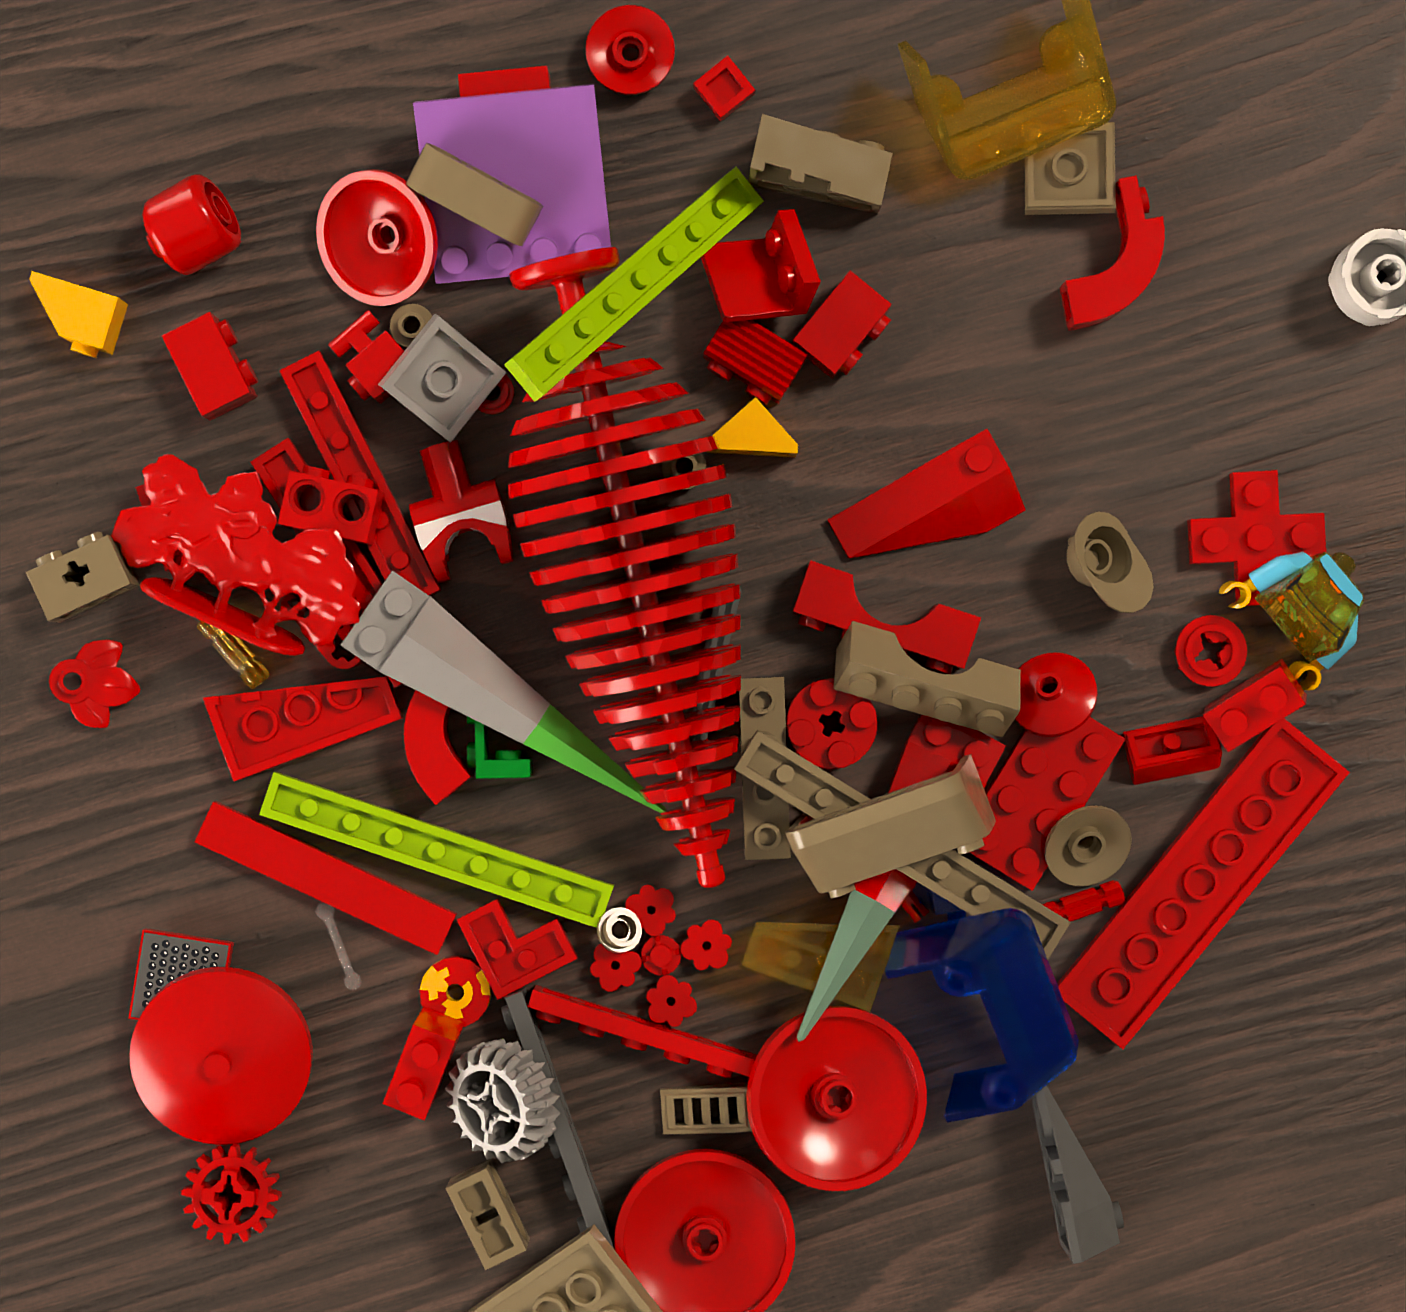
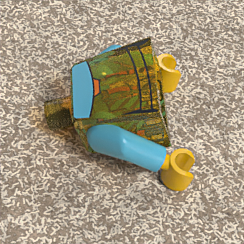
(1310, 604)

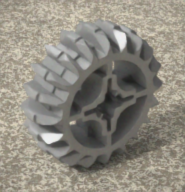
(512, 1094)

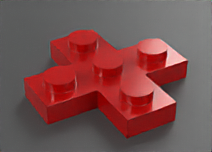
(1254, 530)

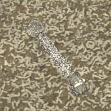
(324, 911)

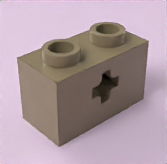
(63, 596)

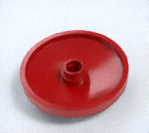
(221, 1055)
(839, 1101)
(707, 1233)

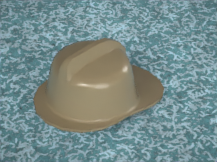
(1109, 561)

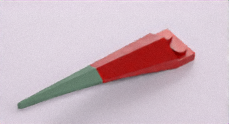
(929, 751)

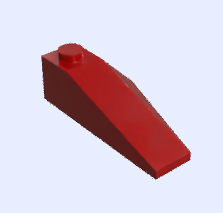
(942, 500)

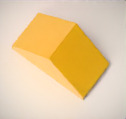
(755, 433)

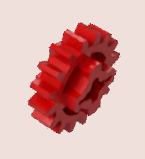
(212, 1193)

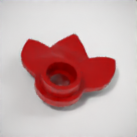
(100, 684)

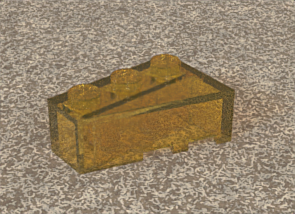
(798, 952)

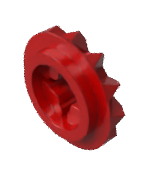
(1230, 656)

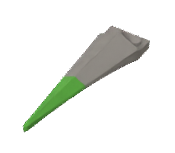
(432, 652)

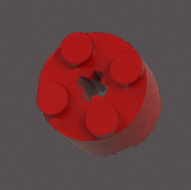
(838, 748)

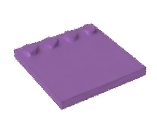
(540, 146)

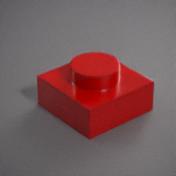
(724, 88)

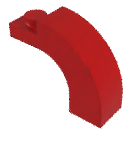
(1106, 294)
(430, 750)

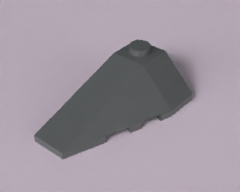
(1081, 1205)

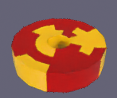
(458, 971)

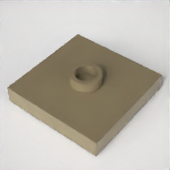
(1073, 175)

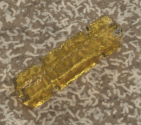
(236, 655)

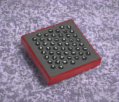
(170, 955)

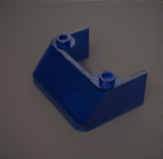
(1006, 965)

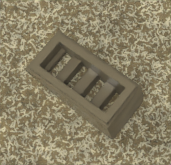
(705, 1092)

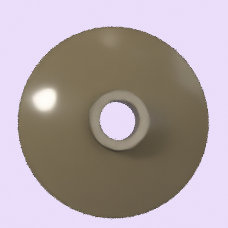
(1095, 857)

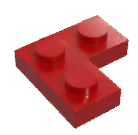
(509, 959)

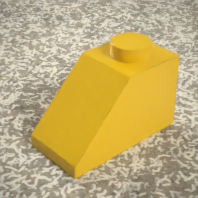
(81, 314)

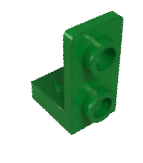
(506, 762)

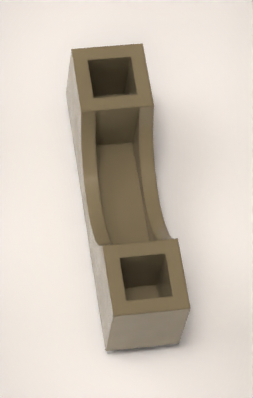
(878, 669)

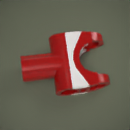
(456, 509)

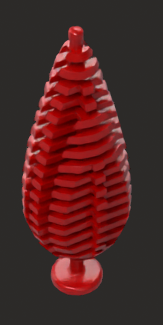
(640, 582)

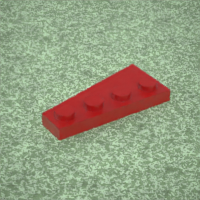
(288, 723)

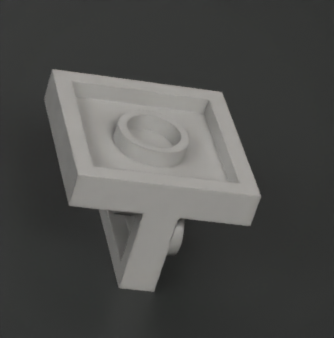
(442, 378)

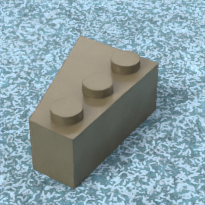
(819, 165)

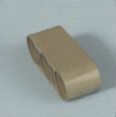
(474, 194)

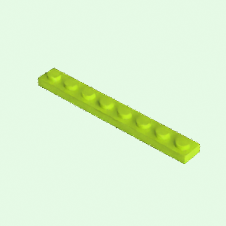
(633, 284)
(436, 849)

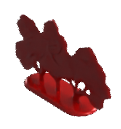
(234, 546)

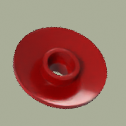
(626, 28)
(1065, 707)

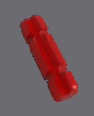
(1088, 901)

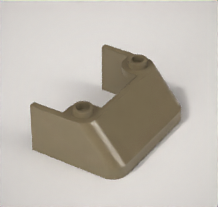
(893, 830)

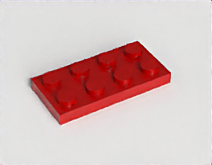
(1039, 787)

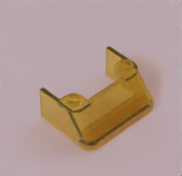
(1024, 113)

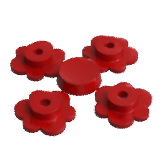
(662, 956)

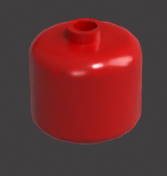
(191, 224)

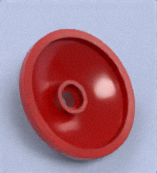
(357, 239)

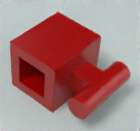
(373, 358)

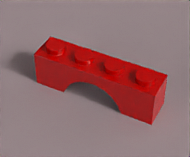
(940, 636)

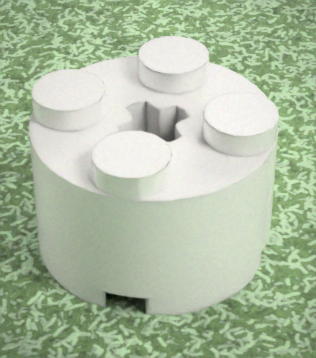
(1356, 282)

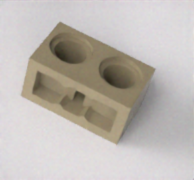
(488, 1214)

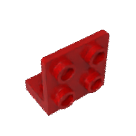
(765, 274)

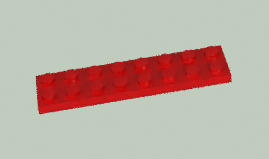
(1200, 881)

